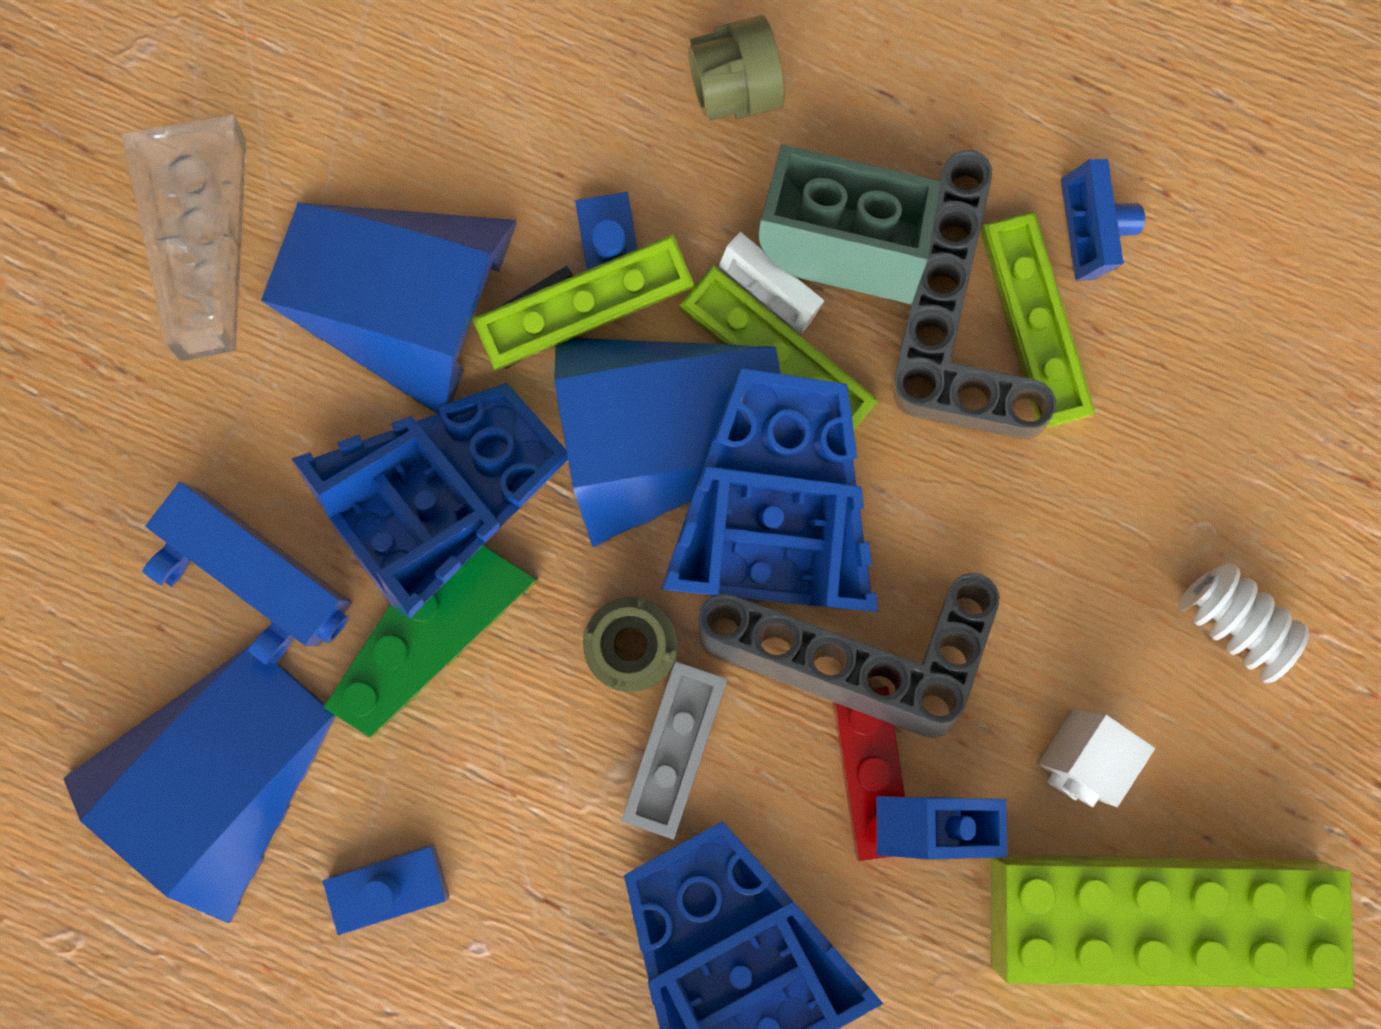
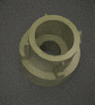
(737, 70)
(601, 650)

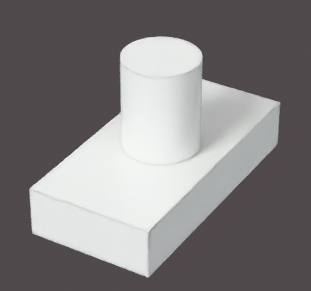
(770, 285)

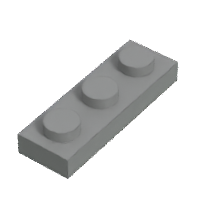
(674, 750)

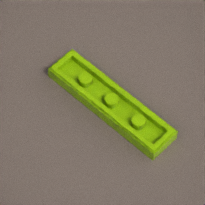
(583, 302)
(1036, 314)
(739, 319)

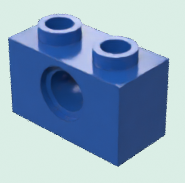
(941, 827)

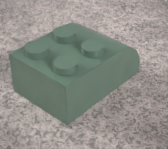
(848, 223)

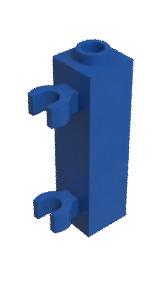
(249, 566)

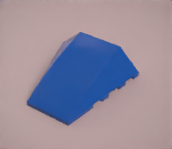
(389, 288)
(642, 422)
(432, 489)
(778, 500)
(205, 782)
(733, 945)

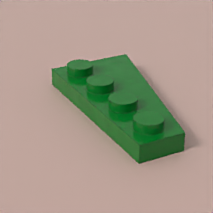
(411, 651)

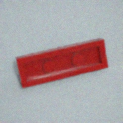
(869, 771)

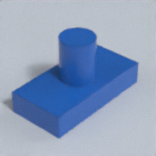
(1096, 220)
(605, 228)
(386, 889)

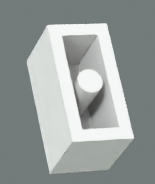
(1094, 758)

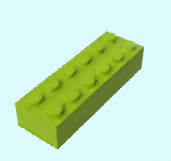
(1171, 922)

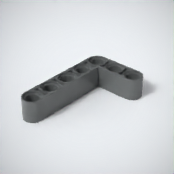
(944, 311)
(860, 661)

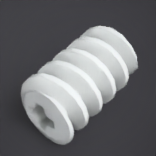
(1249, 618)

